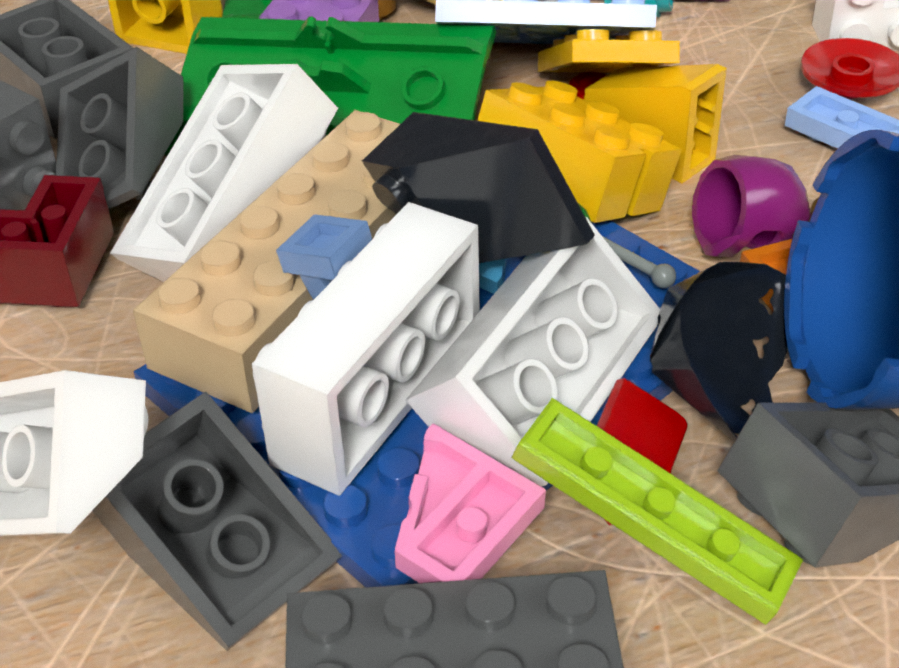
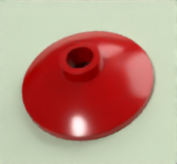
(851, 67)

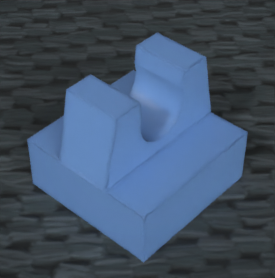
(322, 249)

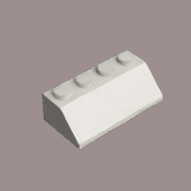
(229, 153)
(552, 330)
(65, 447)

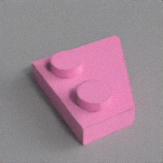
(462, 512)

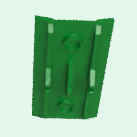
(356, 64)

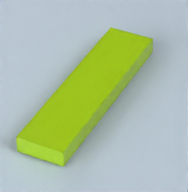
(659, 510)

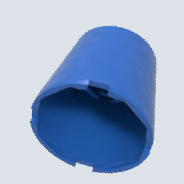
(846, 278)

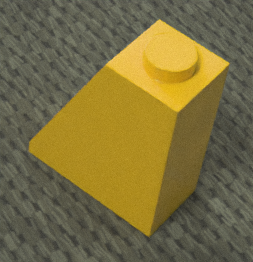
(674, 99)

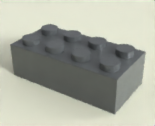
(457, 624)

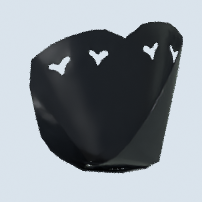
(708, 338)

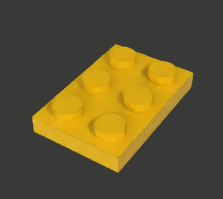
(594, 52)

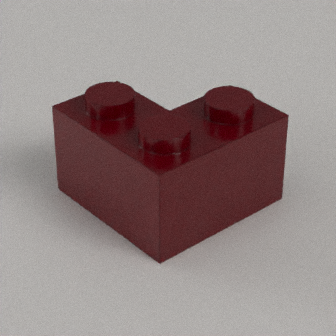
(54, 243)

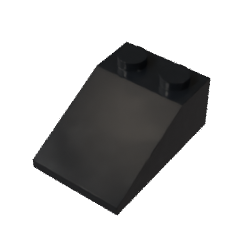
(484, 176)

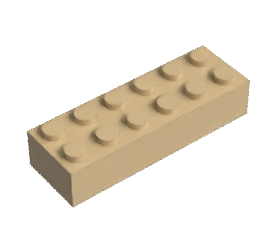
(233, 293)

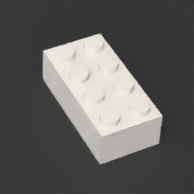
(363, 345)

